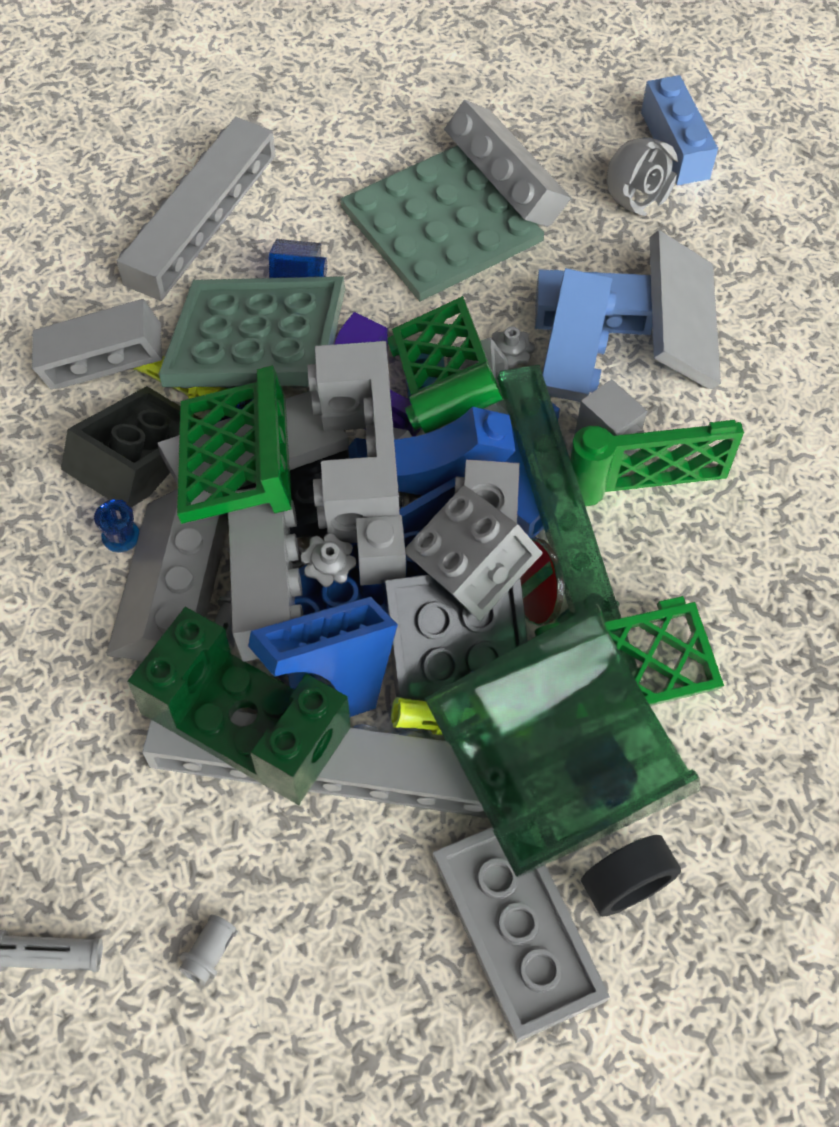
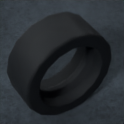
(630, 875)

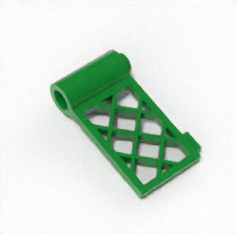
(454, 389)
(601, 460)
(666, 611)

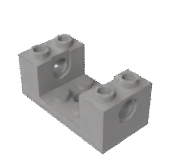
(351, 393)

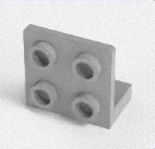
(473, 551)

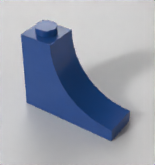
(442, 454)
(339, 645)

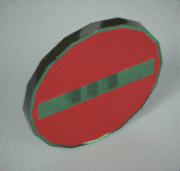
(543, 586)

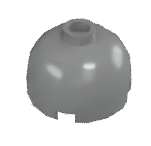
(641, 166)

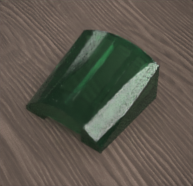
(560, 743)

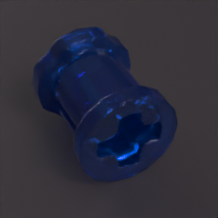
(108, 522)

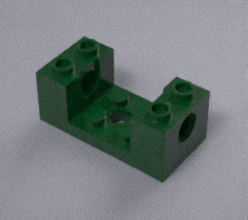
(198, 685)

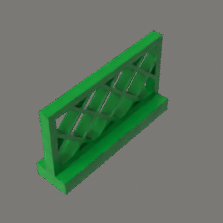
(266, 440)

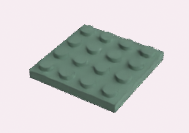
(439, 222)
(251, 324)

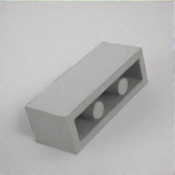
(97, 345)

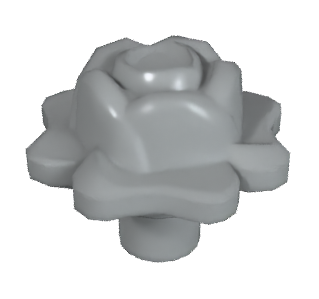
(514, 345)
(328, 560)

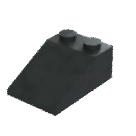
(119, 446)

